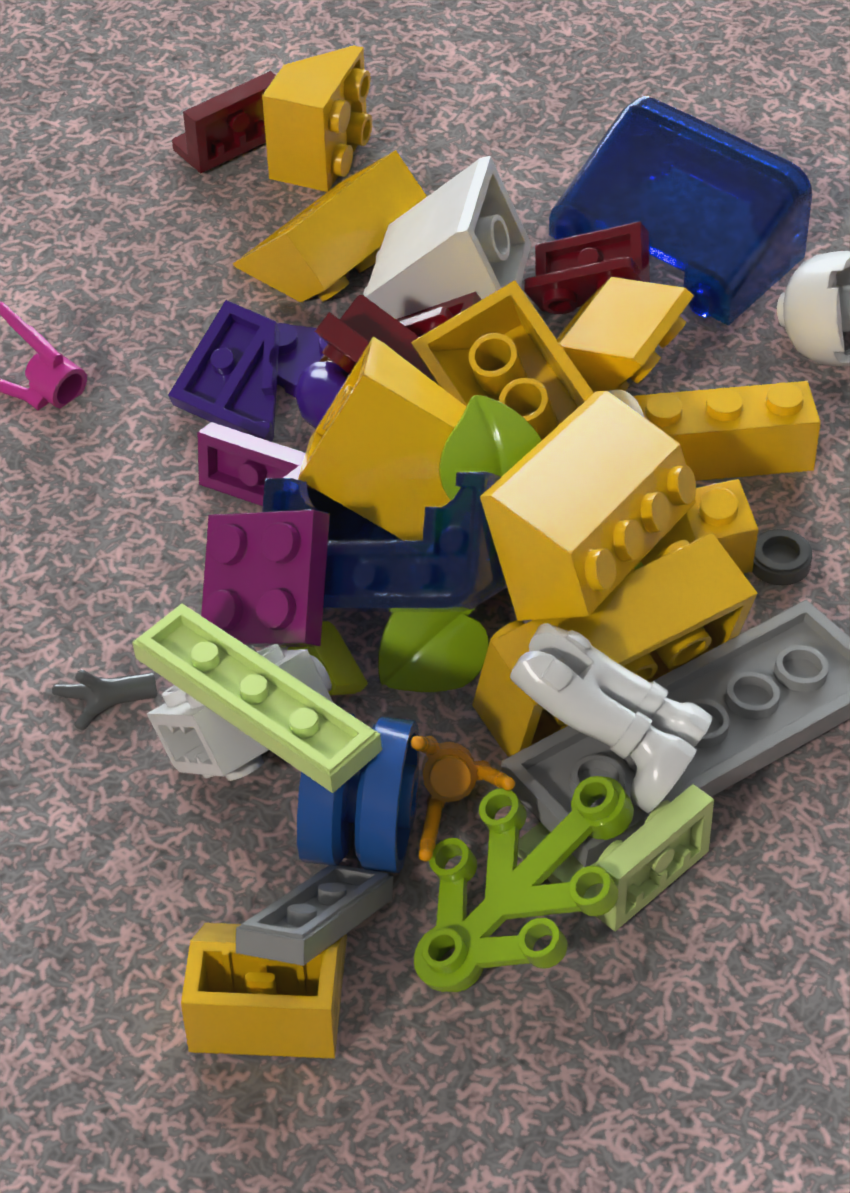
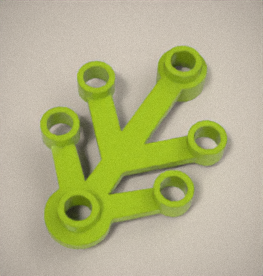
(517, 890)

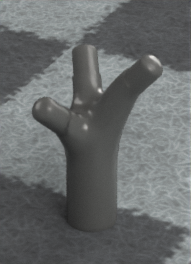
(105, 692)

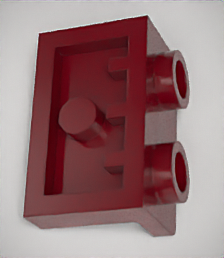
(224, 125)

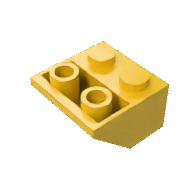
(317, 118)
(620, 328)
(259, 1003)

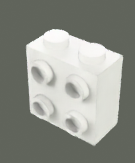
(208, 744)

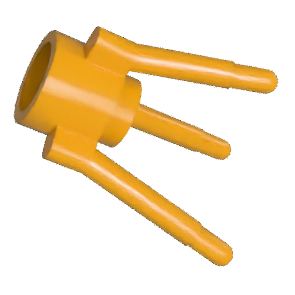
(449, 777)

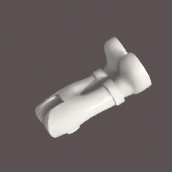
(613, 707)

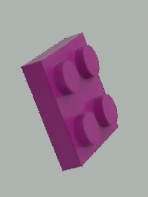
(267, 576)

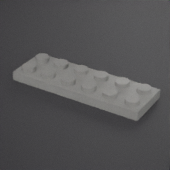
(765, 700)

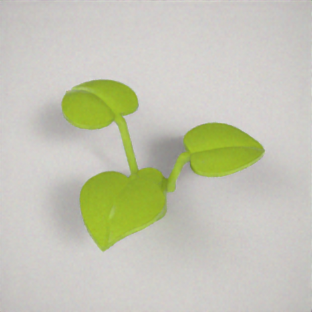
(450, 647)

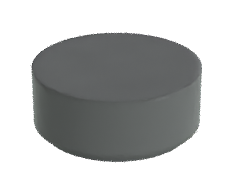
(781, 557)

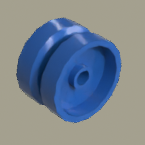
(373, 803)

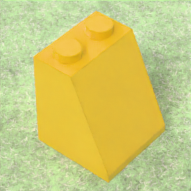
(384, 443)

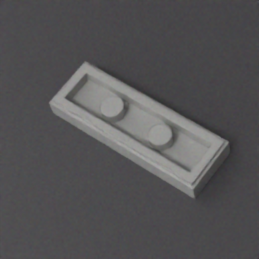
(314, 914)

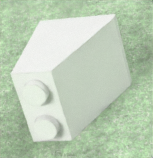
(451, 245)

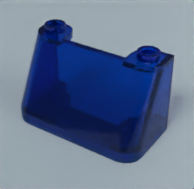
(704, 195)
(381, 573)

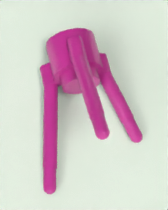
(49, 373)

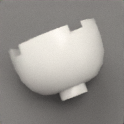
(818, 308)

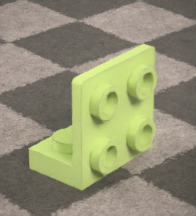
(649, 859)

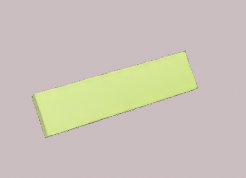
(258, 697)

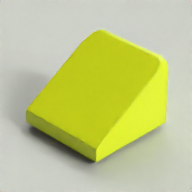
(338, 662)

